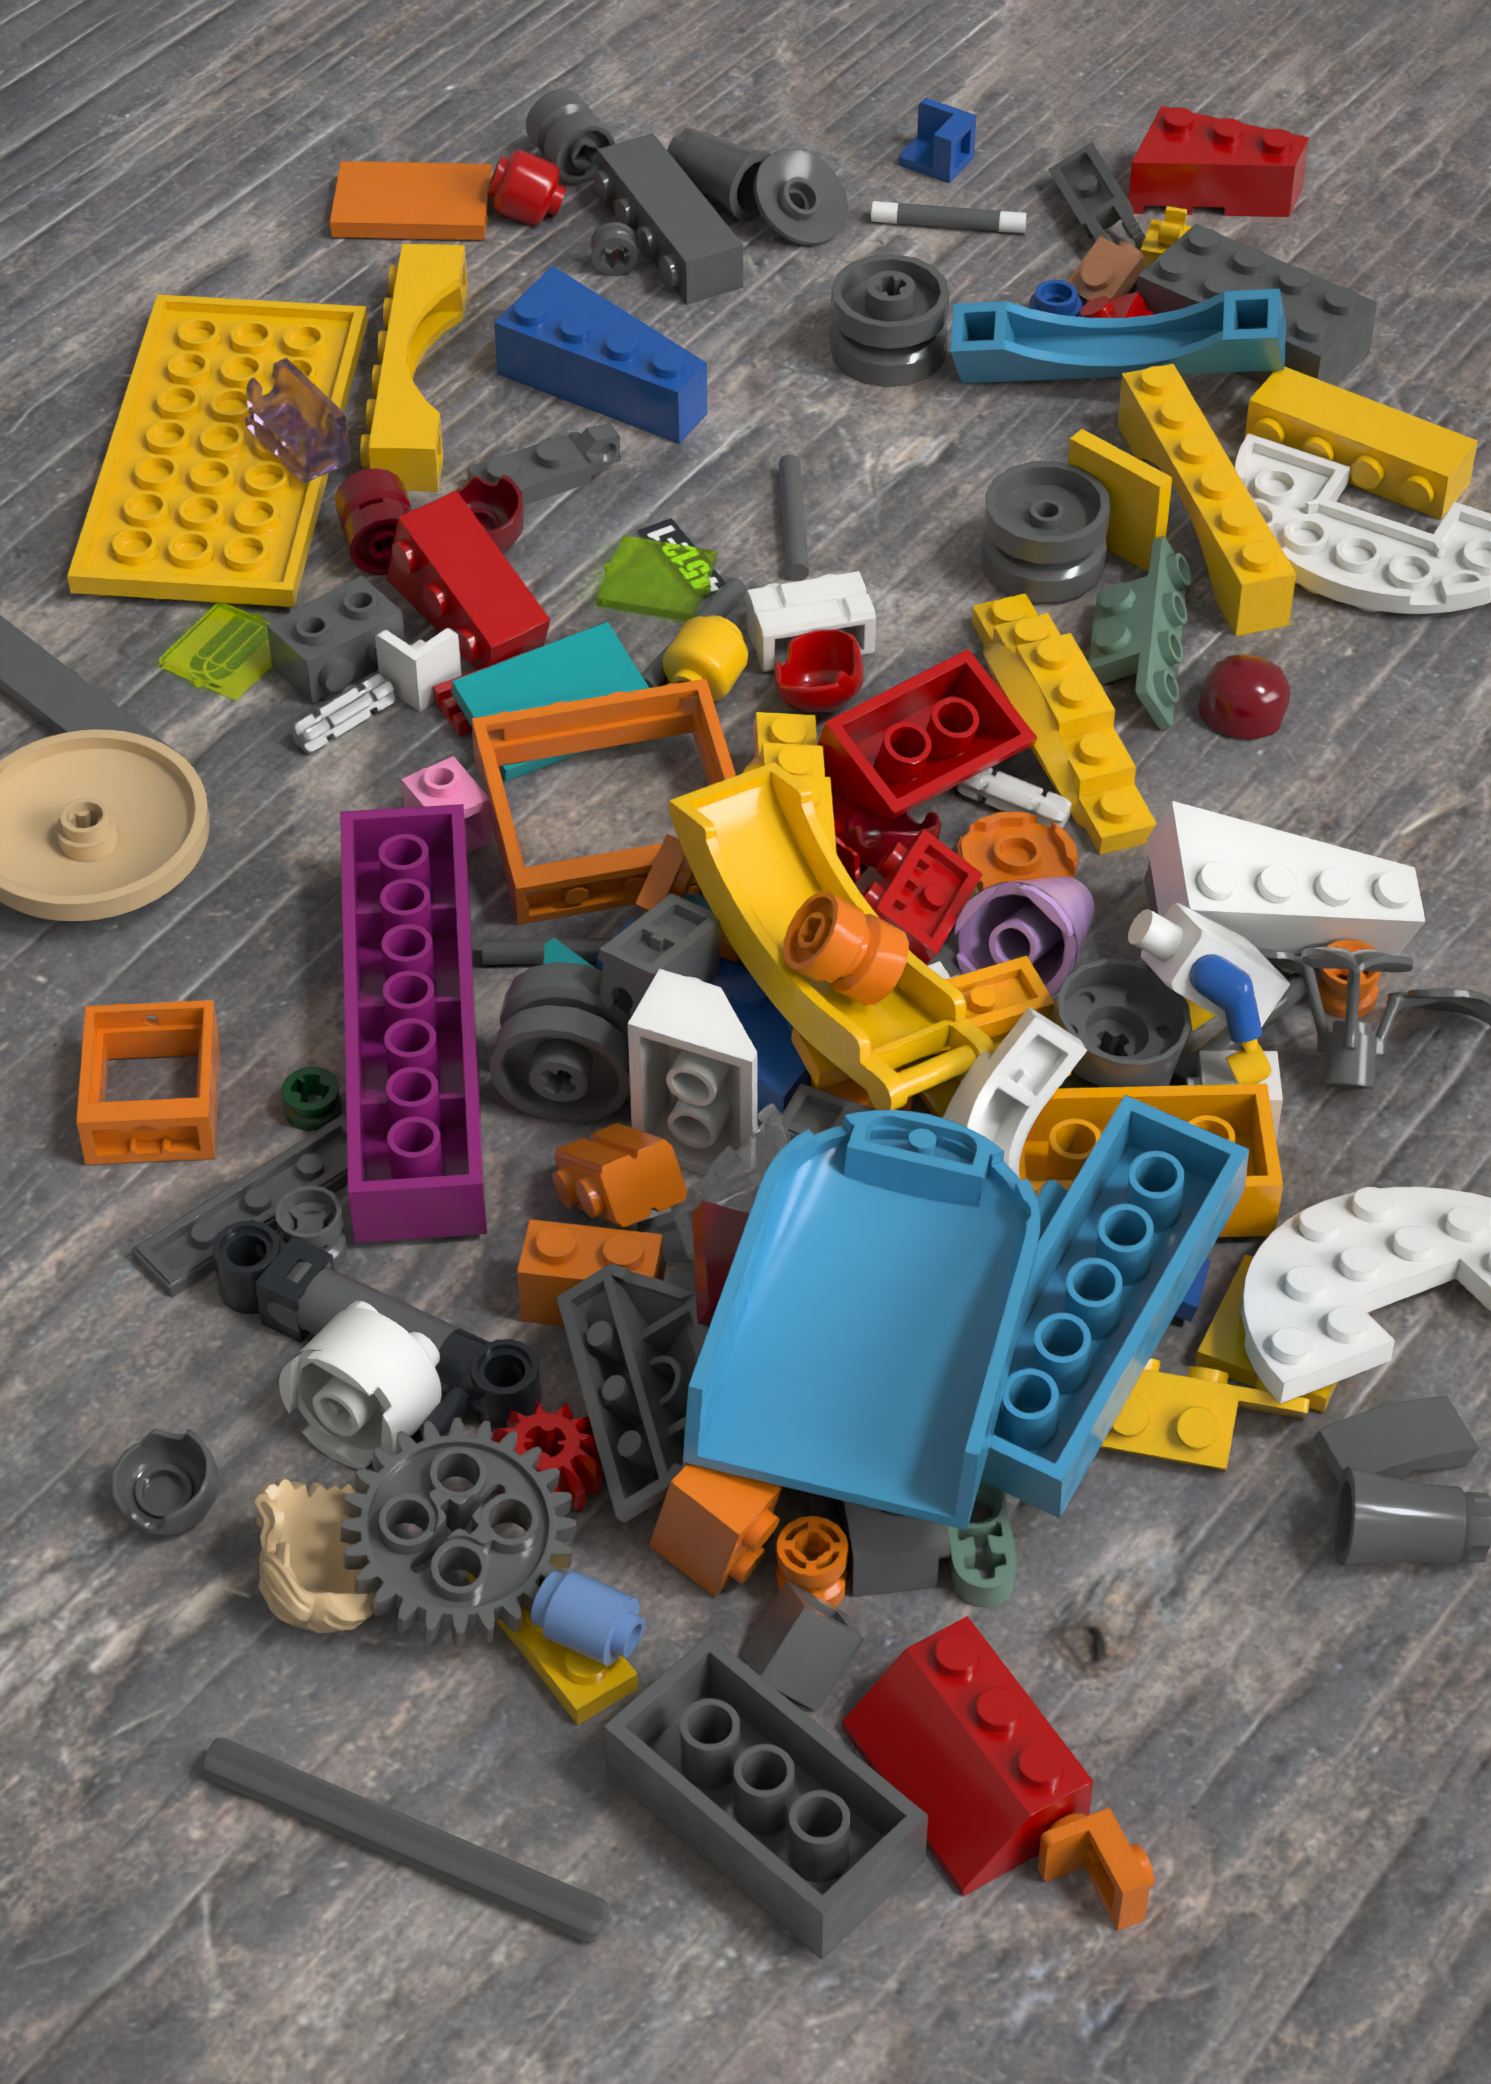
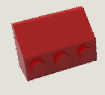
(921, 738)
(969, 1753)

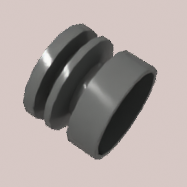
(1125, 1022)

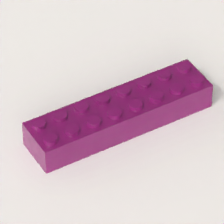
(410, 1026)

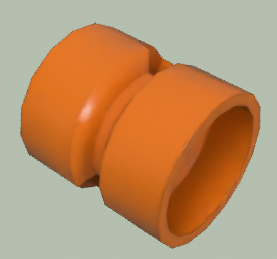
(846, 948)

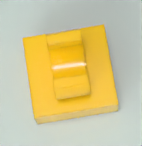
(1164, 233)

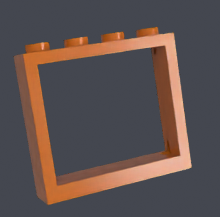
(579, 726)

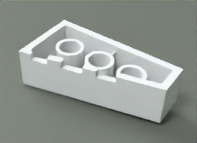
(1280, 885)

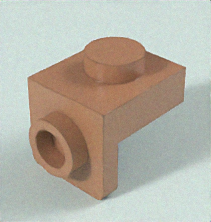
(1107, 270)

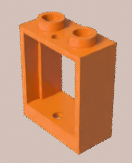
(156, 1127)

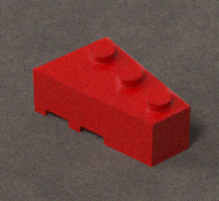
(1217, 163)
(464, 582)

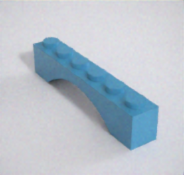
(1024, 344)

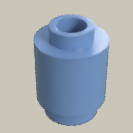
(588, 1616)

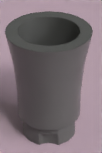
(720, 170)
(1408, 1521)

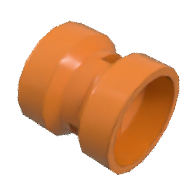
(813, 1557)

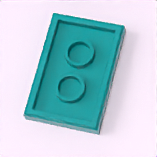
(565, 671)

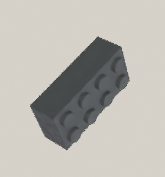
(1325, 323)
(765, 1795)

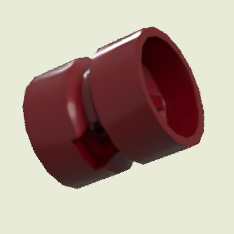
(368, 514)

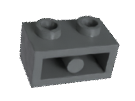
(332, 639)

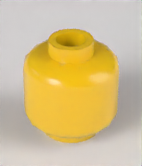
(707, 650)

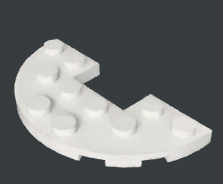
(1360, 554)
(1347, 1257)

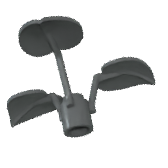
(1350, 1047)

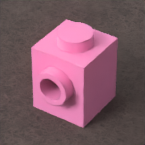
(450, 785)

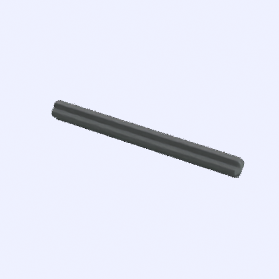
(406, 1840)

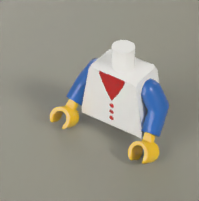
(1216, 976)

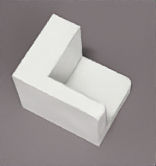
(418, 667)

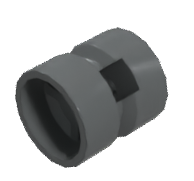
(568, 134)

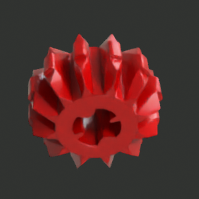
(564, 1445)

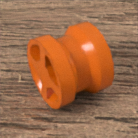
(1333, 984)

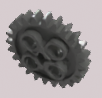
(411, 1492)

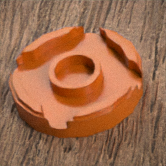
(1017, 848)

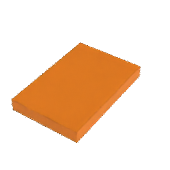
(411, 200)

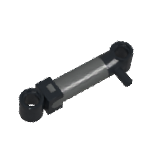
(303, 1292)

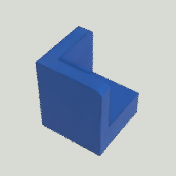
(942, 141)

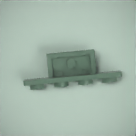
(1141, 631)

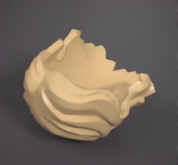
(304, 1558)

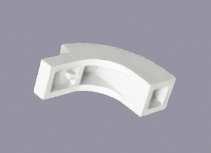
(1012, 1086)

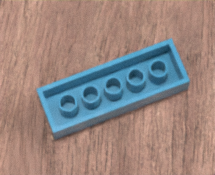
(1106, 1293)

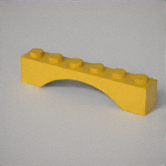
(426, 302)
(1242, 555)

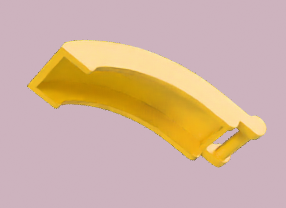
(757, 862)

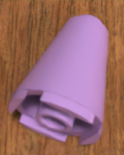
(1027, 918)

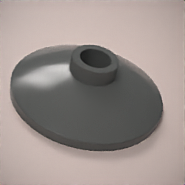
(800, 197)

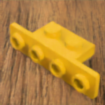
(1189, 1416)

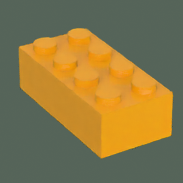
(1238, 1112)

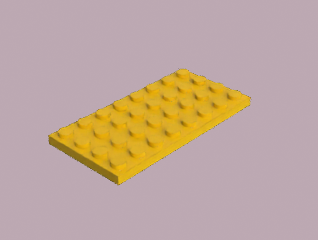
(185, 488)

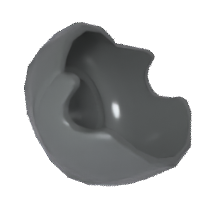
(165, 1483)

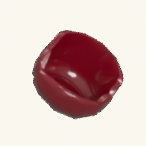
(497, 508)
(1244, 697)
(874, 834)

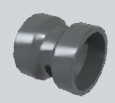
(313, 1217)

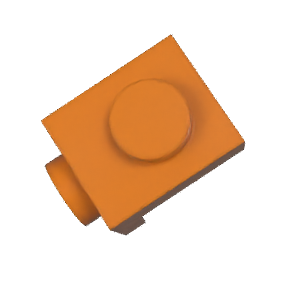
(1116, 1868)

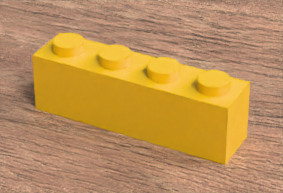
(1382, 446)

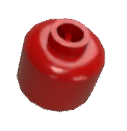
(526, 188)

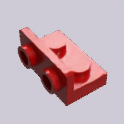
(922, 891)

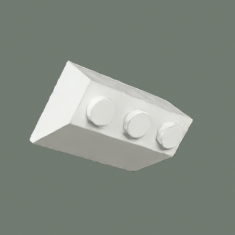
(691, 1070)

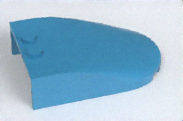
(870, 1318)

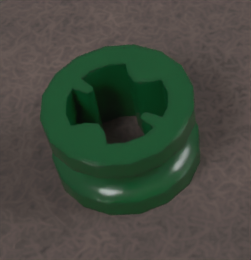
(311, 1082)

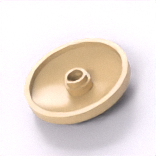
(97, 824)

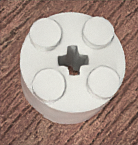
(361, 1384)

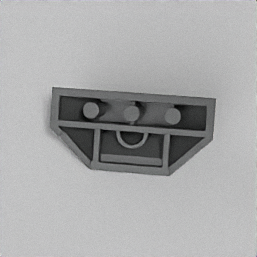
(634, 1363)

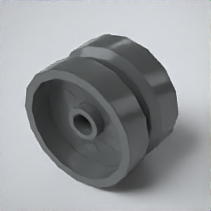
(889, 320)
(1045, 531)
(560, 1045)

